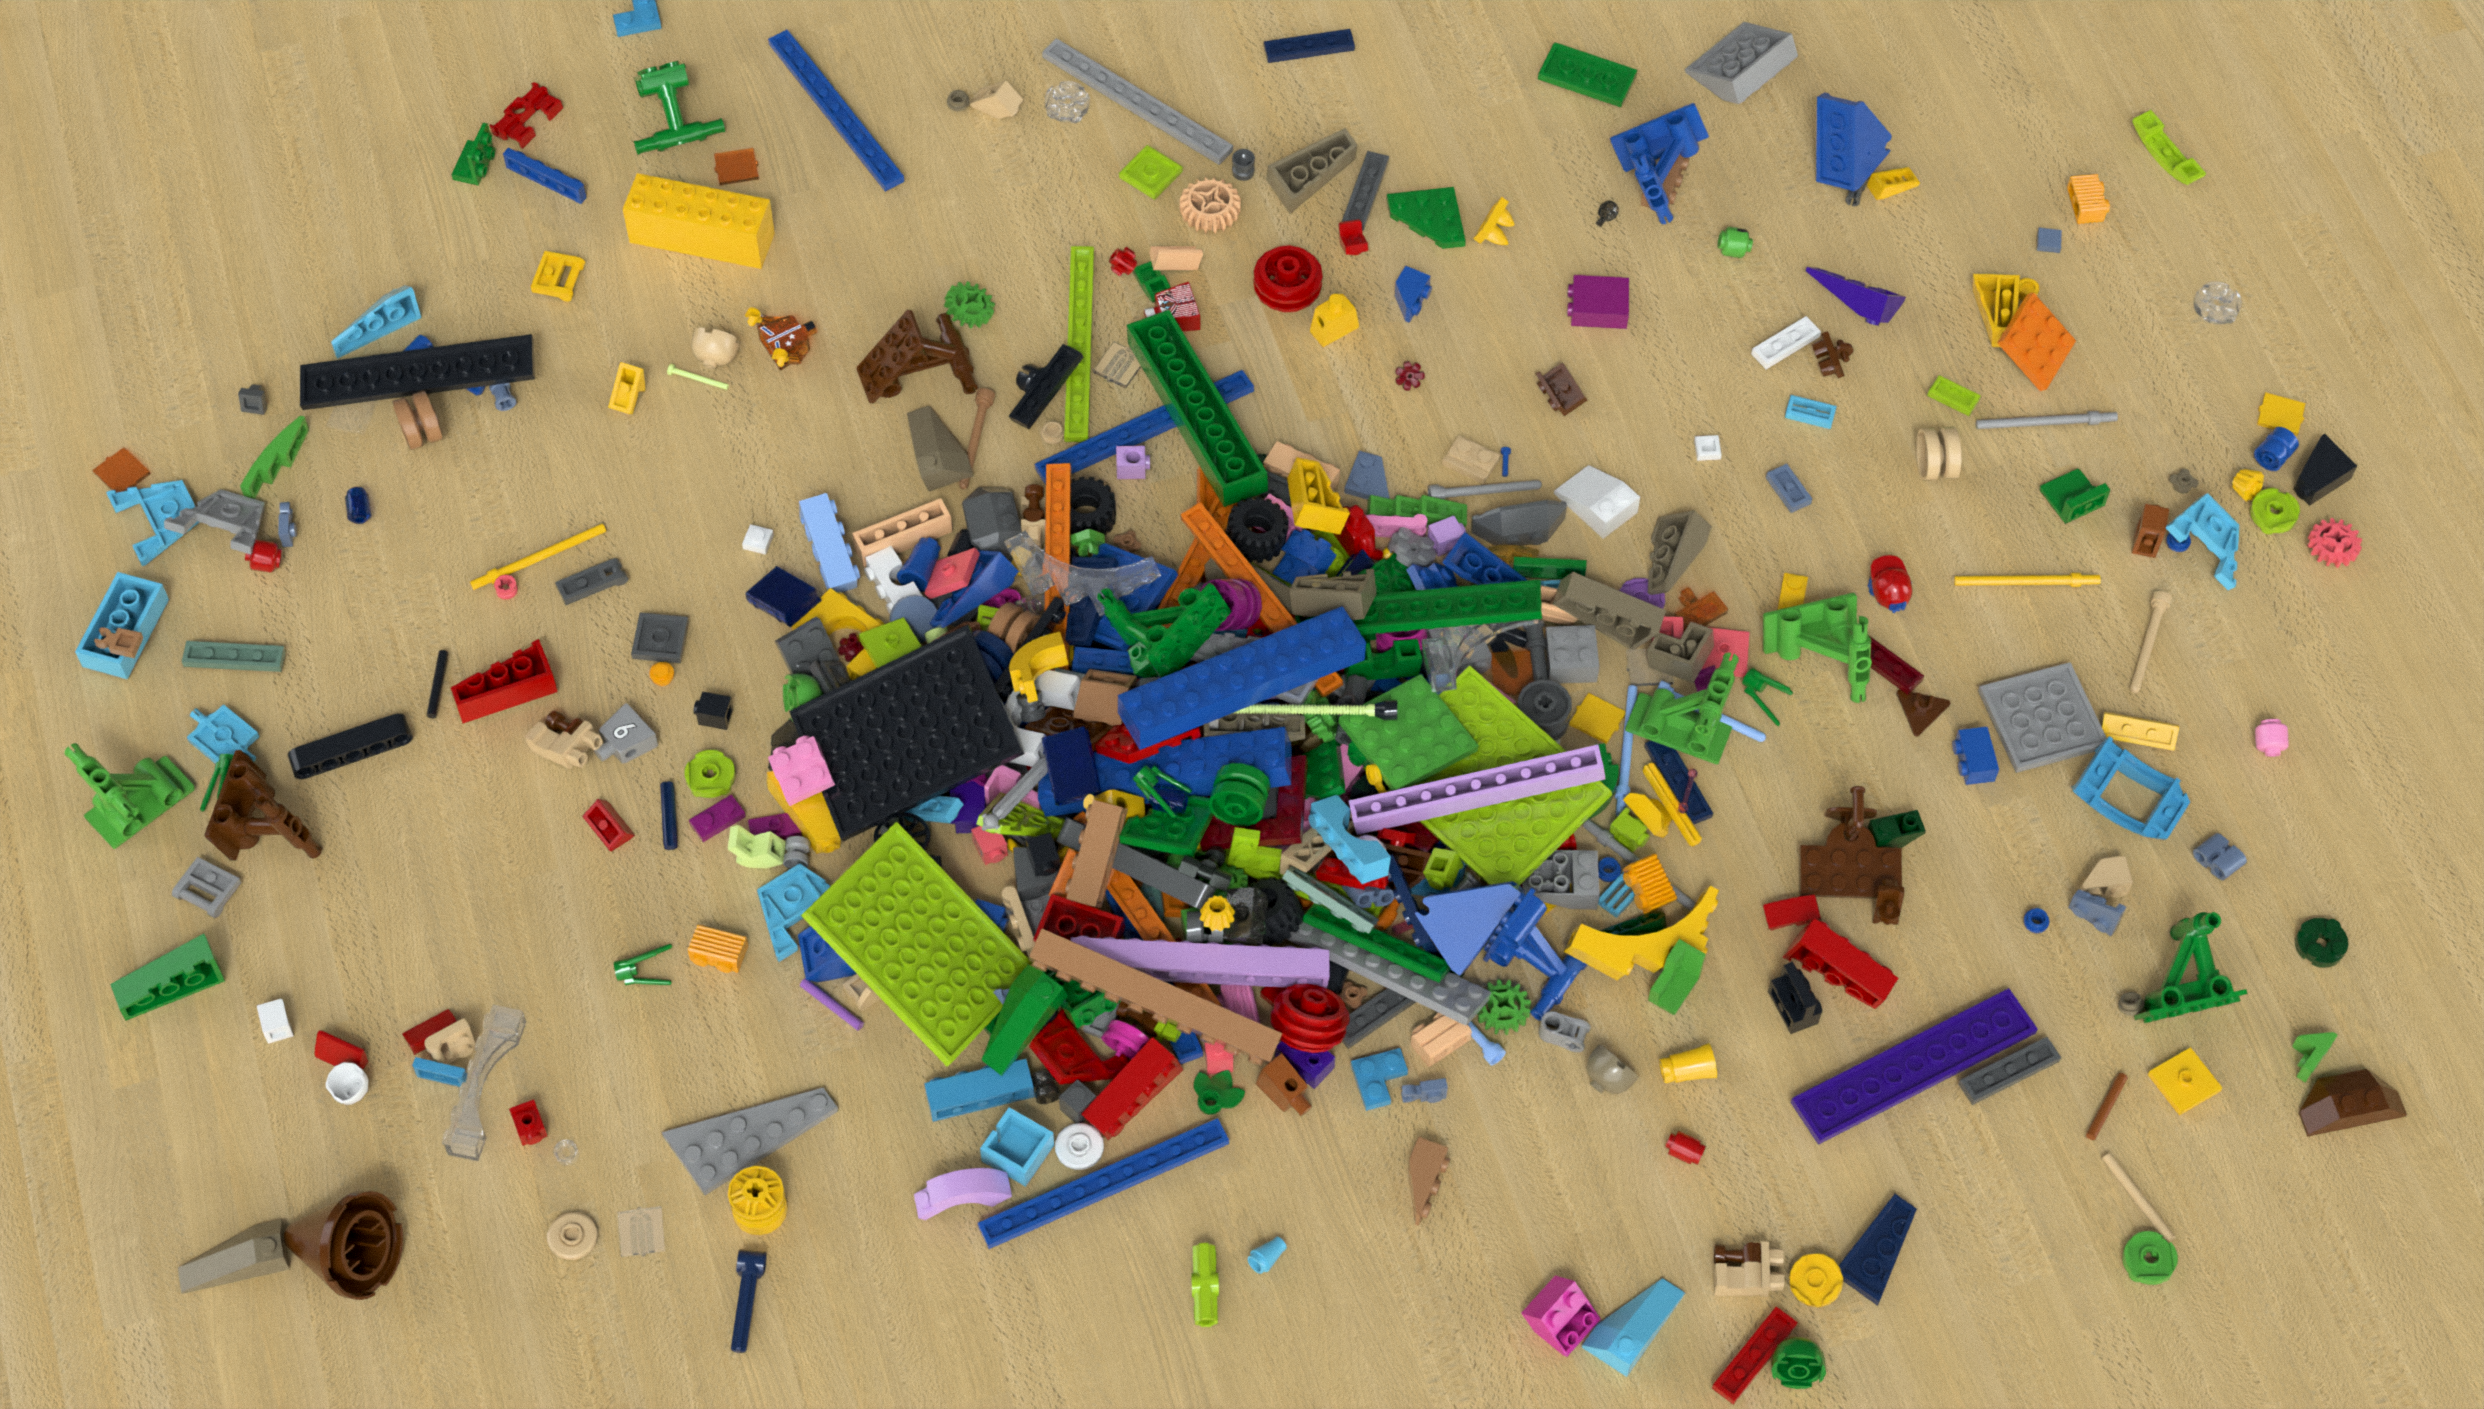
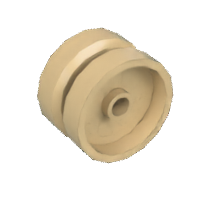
(1938, 453)

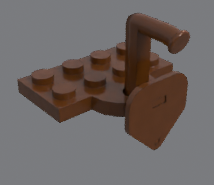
(1848, 866)

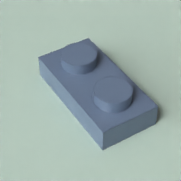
(1789, 488)

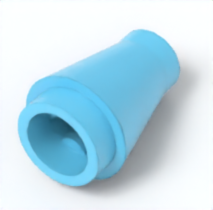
(1264, 1256)

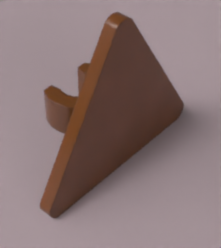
(1921, 710)

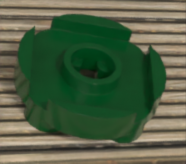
(2326, 929)

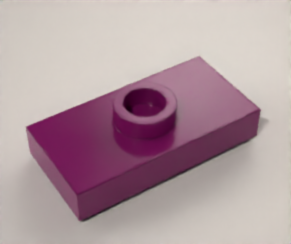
(778, 824)

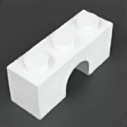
(883, 570)

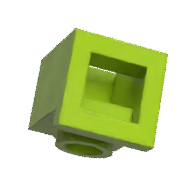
(1629, 831)
(1442, 868)

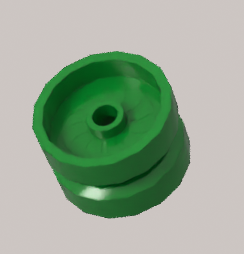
(1239, 794)

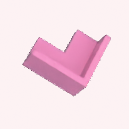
(1003, 780)

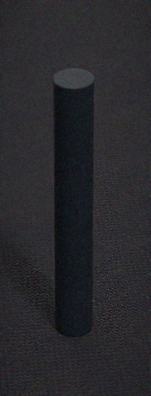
(437, 684)

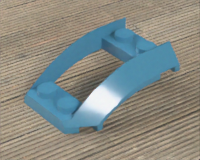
(2101, 770)

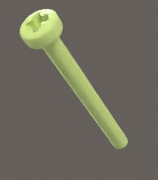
(671, 369)

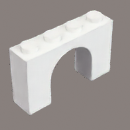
(1056, 690)

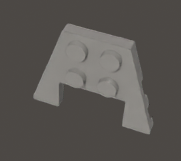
(225, 511)

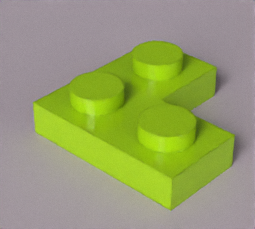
(1246, 852)

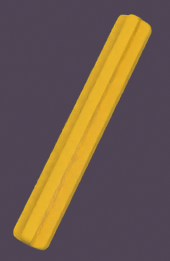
(1671, 804)

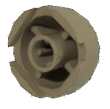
(1609, 1072)

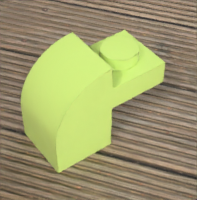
(756, 851)

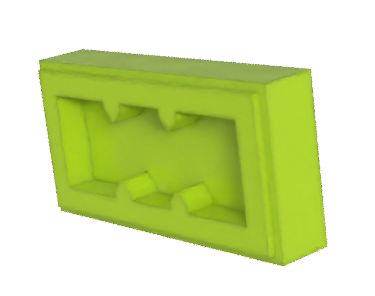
(1954, 395)

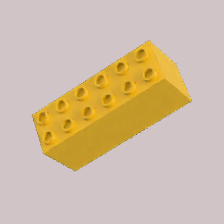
(699, 220)

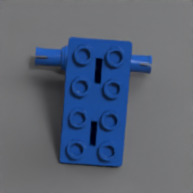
(1663, 139)
(1521, 939)

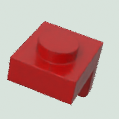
(1352, 238)

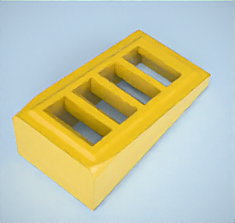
(1882, 190)

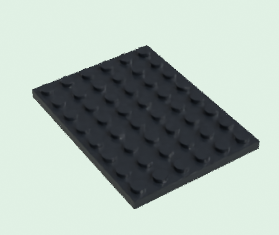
(909, 732)

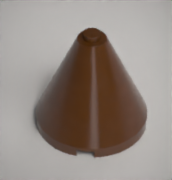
(350, 1243)

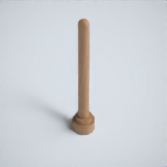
(983, 399)

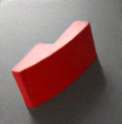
(1791, 911)

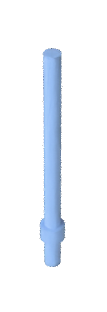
(1623, 789)

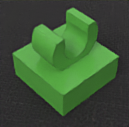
(1086, 541)

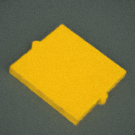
(2281, 412)
(1597, 718)

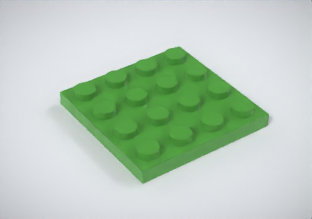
(1417, 743)

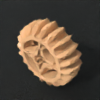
(1209, 200)

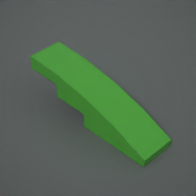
(278, 453)
(1433, 508)

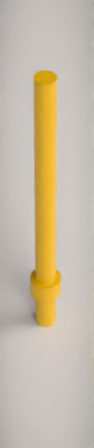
(493, 574)
(2073, 580)

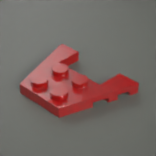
(1122, 747)
(1069, 1056)

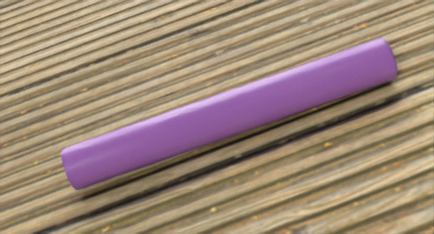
(830, 1003)

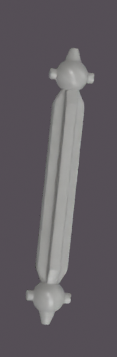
(1015, 795)

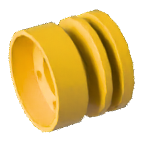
(761, 1213)

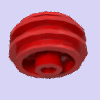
(1288, 289)
(1310, 1018)

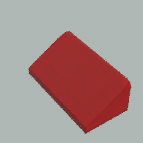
(608, 824)
(417, 1035)
(336, 1051)

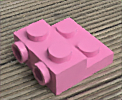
(801, 769)

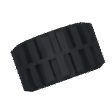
(1094, 494)
(1258, 514)
(1285, 910)

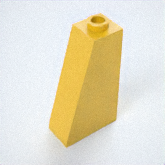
(810, 817)

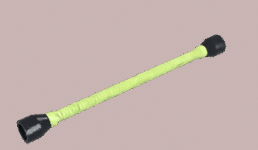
(1384, 710)

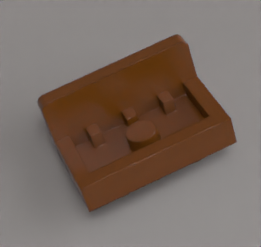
(1562, 389)

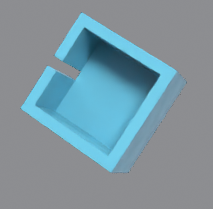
(1020, 1148)

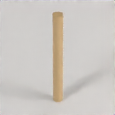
(2138, 1197)

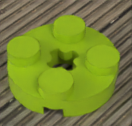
(2271, 522)
(710, 787)

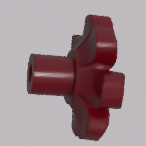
(1409, 375)
(850, 647)

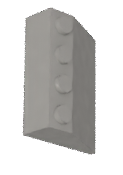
(1743, 61)

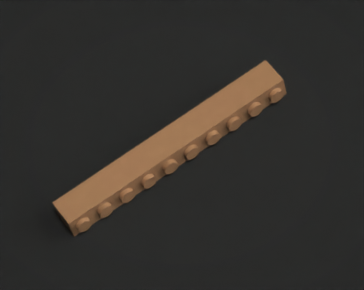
(1155, 997)

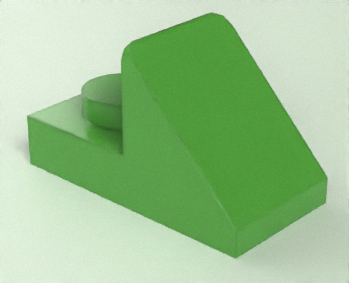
(2314, 1049)

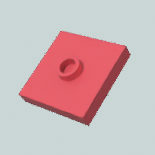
(952, 573)
(1729, 641)

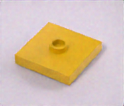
(2185, 1081)

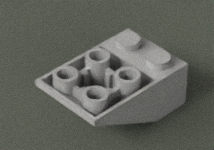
(1559, 870)

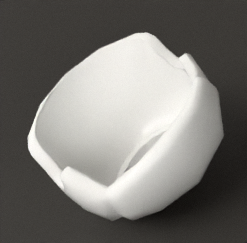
(347, 1083)

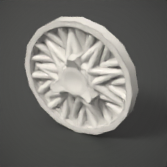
(1079, 1146)

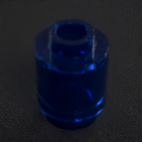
(358, 505)
(1173, 797)

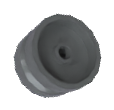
(1547, 706)

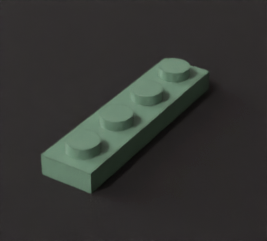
(233, 656)
(1338, 905)

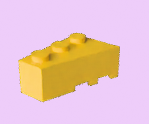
(1997, 301)
(1313, 500)

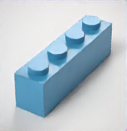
(978, 1090)

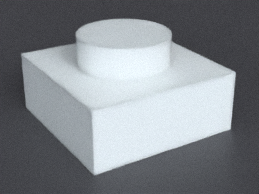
(758, 539)

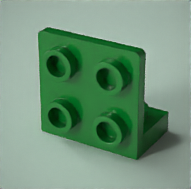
(475, 158)
(2074, 495)

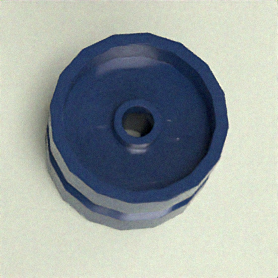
(994, 651)

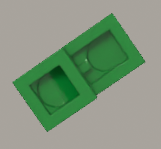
(1150, 280)

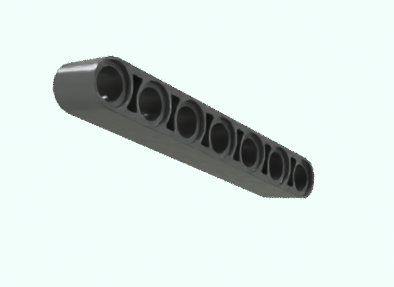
(1146, 869)

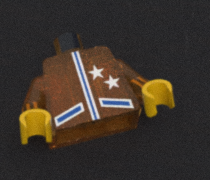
(782, 337)

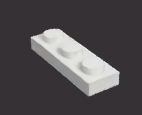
(1786, 342)

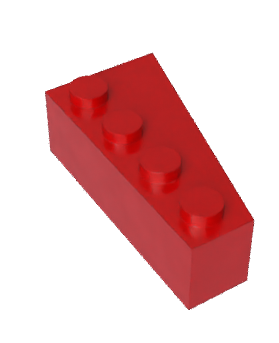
(505, 684)
(1841, 963)
(1132, 1089)

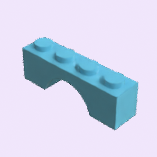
(1364, 858)

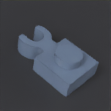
(286, 528)
(1430, 1091)

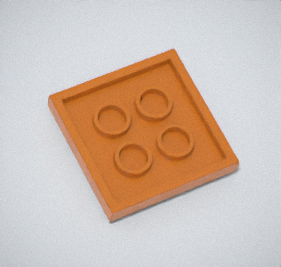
(2036, 341)

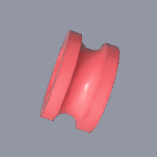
(501, 592)

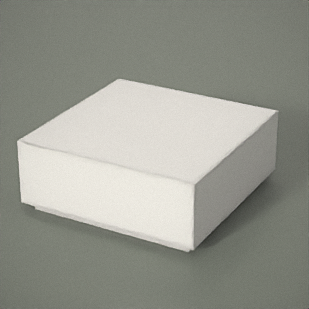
(1707, 447)

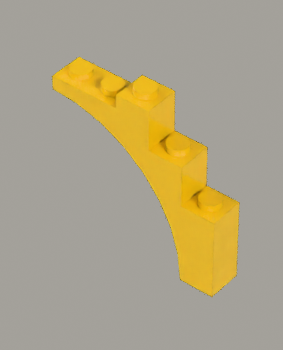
(1617, 953)

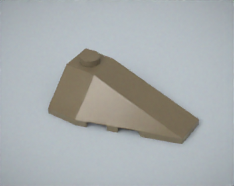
(936, 450)
(1251, 722)
(243, 1257)

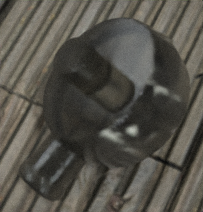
(1607, 212)

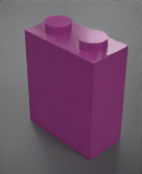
(1599, 301)

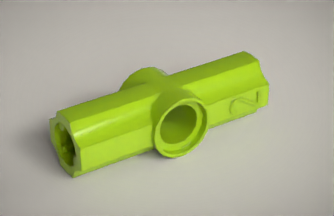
(1205, 1285)

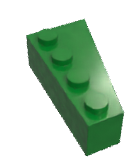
(168, 978)

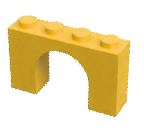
(839, 613)

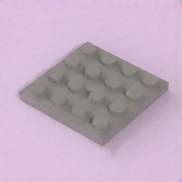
(2042, 717)

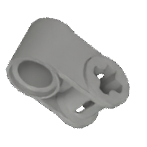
(1565, 1033)

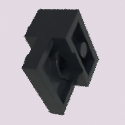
(1793, 985)

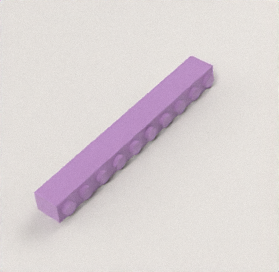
(1477, 789)
(1217, 962)

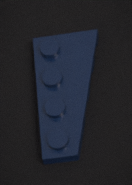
(1083, 617)
(1403, 894)
(1875, 1253)

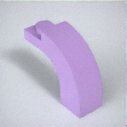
(961, 1187)

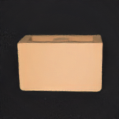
(1175, 257)

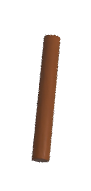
(2106, 1106)

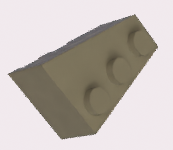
(1320, 594)

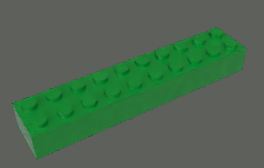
(1197, 408)

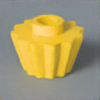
(2248, 483)
(1217, 913)

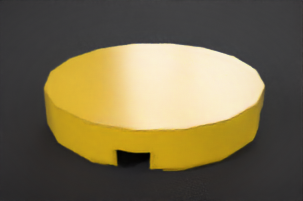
(1816, 1280)

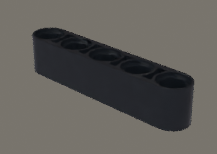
(350, 746)

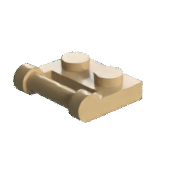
(457, 1039)

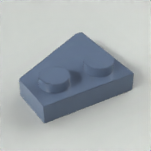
(1367, 477)
(2094, 910)

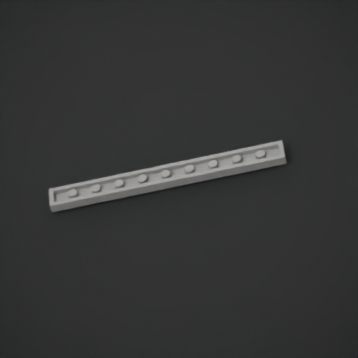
(1138, 101)

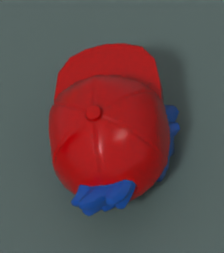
(1890, 583)

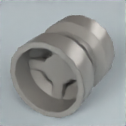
(797, 850)

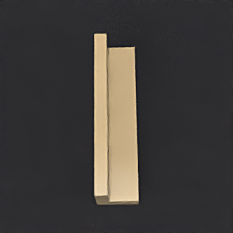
(1311, 847)

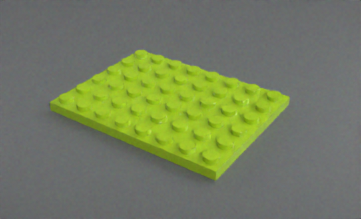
(1517, 835)
(918, 942)

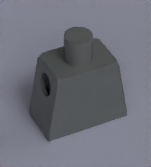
(1027, 884)

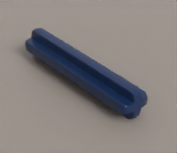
(668, 815)

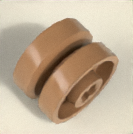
(420, 419)
(1013, 625)

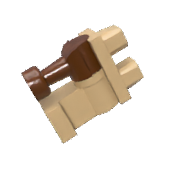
(1034, 513)
(567, 747)
(1754, 1274)

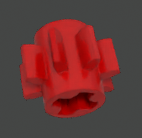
(1123, 261)

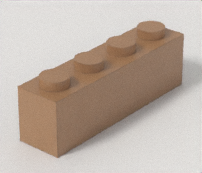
(1096, 854)

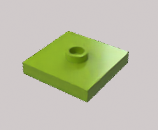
(1150, 172)
(889, 642)

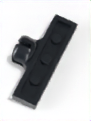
(1043, 384)

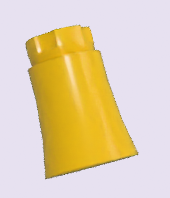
(1689, 1065)

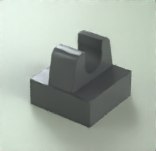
(252, 400)

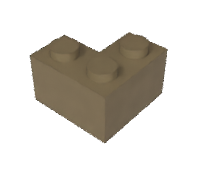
(1682, 656)

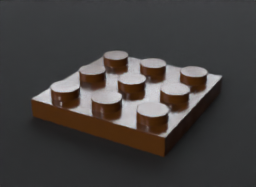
(1062, 720)

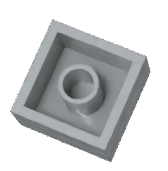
(1572, 654)

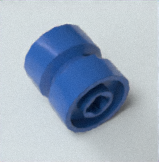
(2276, 449)

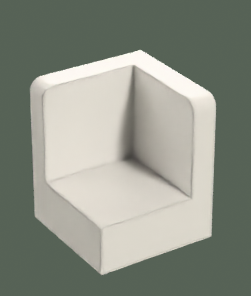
(274, 1021)

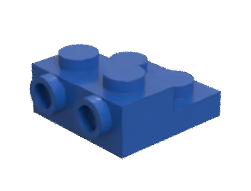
(1304, 557)
(1433, 577)

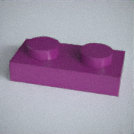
(717, 818)

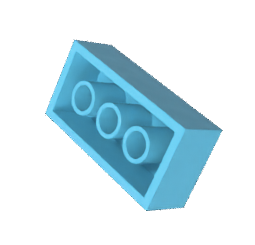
(128, 605)

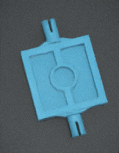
(221, 734)

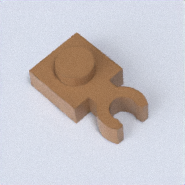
(121, 643)

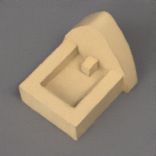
(860, 992)

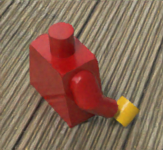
(1360, 534)

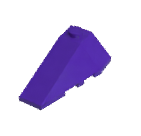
(1872, 303)

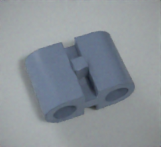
(2219, 856)
(1365, 897)

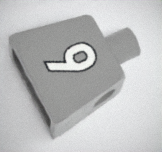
(625, 736)

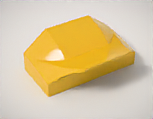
(1650, 812)

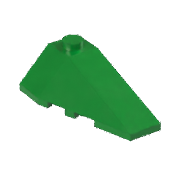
(1025, 1011)

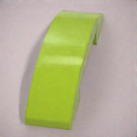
(2164, 151)

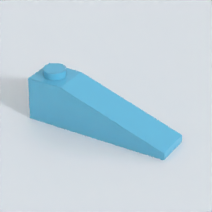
(383, 317)
(1631, 1329)

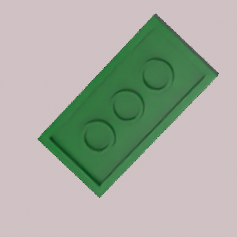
(1587, 74)

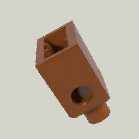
(1284, 1085)

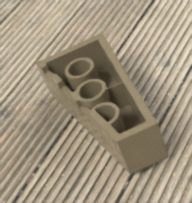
(1310, 168)
(1610, 610)

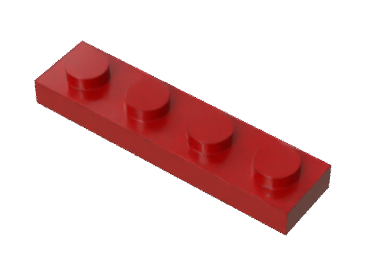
(1754, 1355)

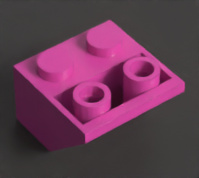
(1561, 1315)

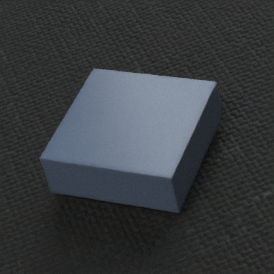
(2049, 240)

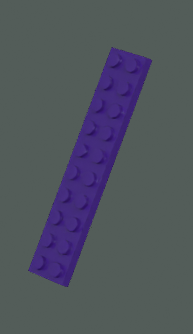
(1913, 1066)

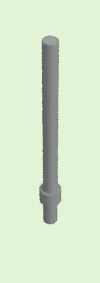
(2091, 418)
(1606, 838)

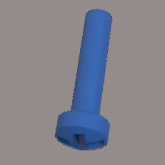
(1505, 451)

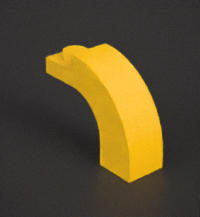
(1033, 660)

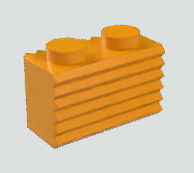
(2088, 198)
(1649, 884)
(717, 949)

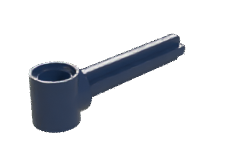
(749, 1267)

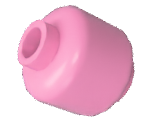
(2271, 737)

